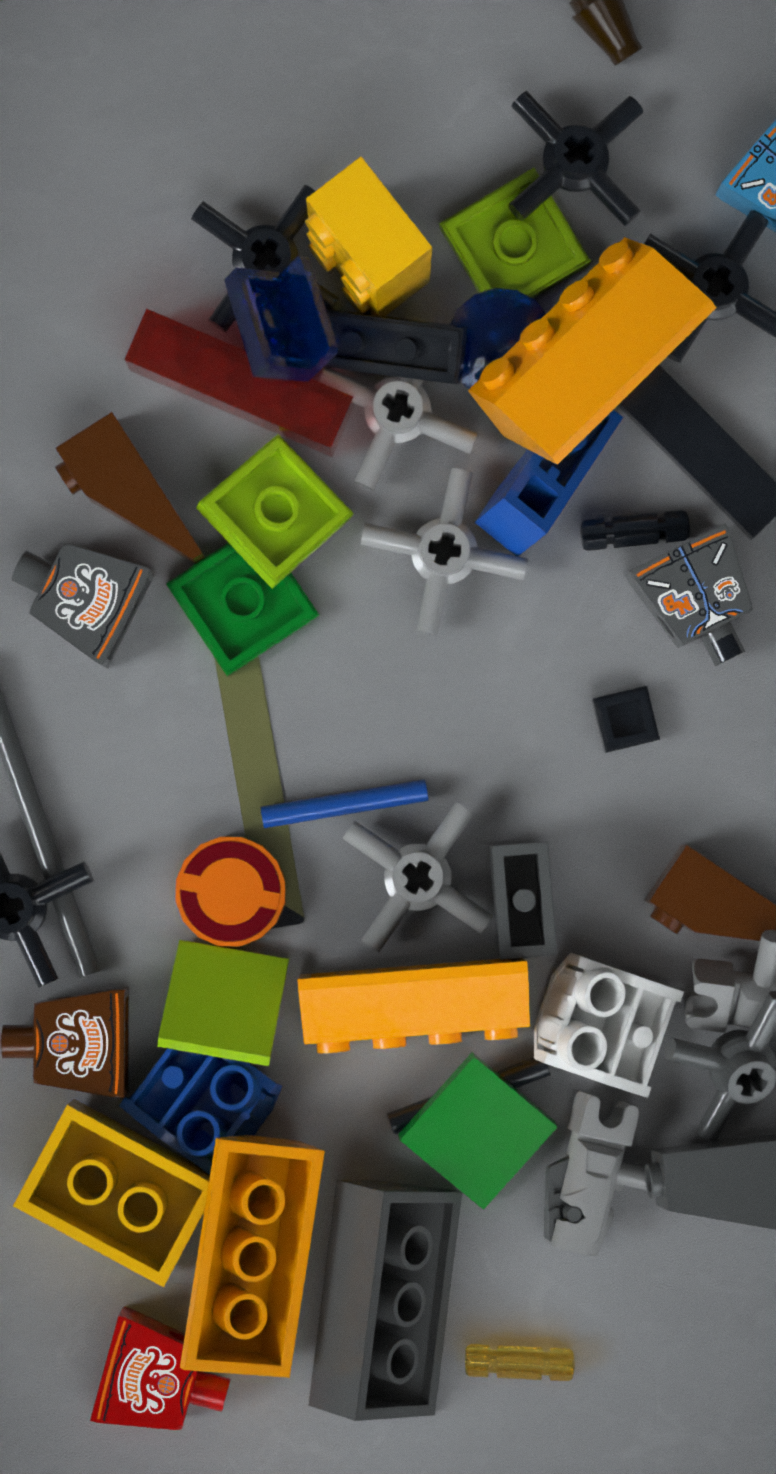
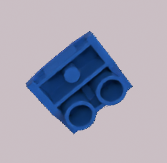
(199, 1098)

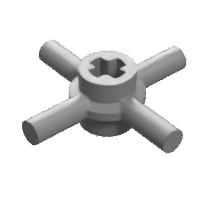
(388, 432)
(457, 568)
(395, 881)

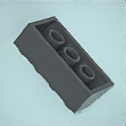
(384, 1300)

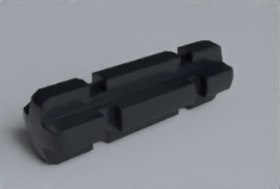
(635, 530)

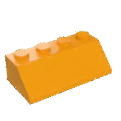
(590, 350)
(414, 1002)
(252, 1256)

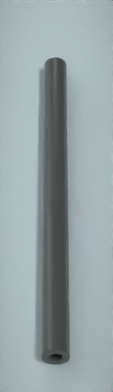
(44, 843)

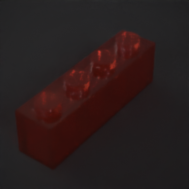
(223, 378)

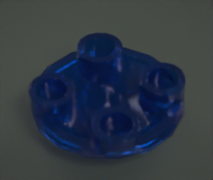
(494, 326)

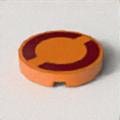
(230, 891)

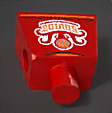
(145, 1380)

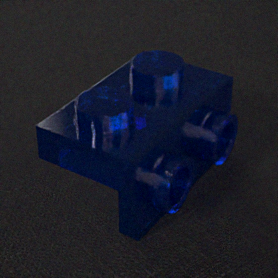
(282, 321)

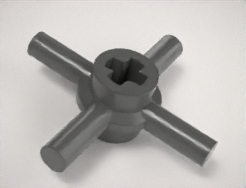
(738, 1065)

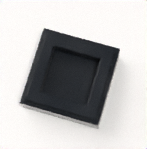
(625, 719)

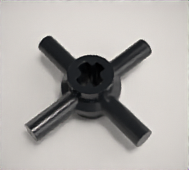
(578, 175)
(259, 237)
(728, 268)
(35, 900)

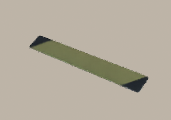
(258, 773)

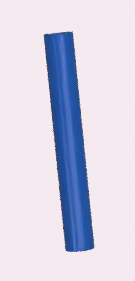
(344, 803)

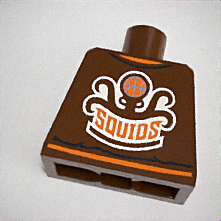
(77, 1042)

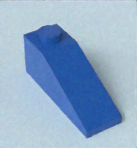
(539, 490)

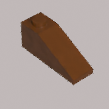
(117, 480)
(708, 900)

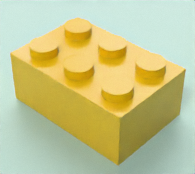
(367, 240)
(116, 1192)

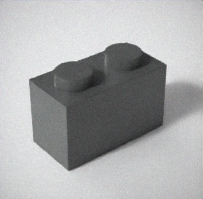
(523, 900)

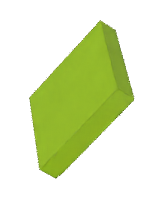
(510, 252)
(274, 511)
(223, 1002)

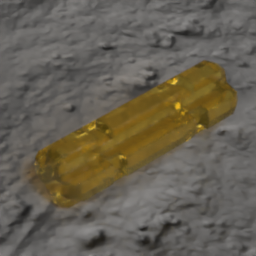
(519, 1362)

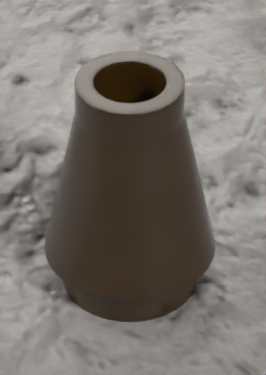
(607, 26)

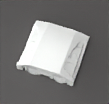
(603, 1023)

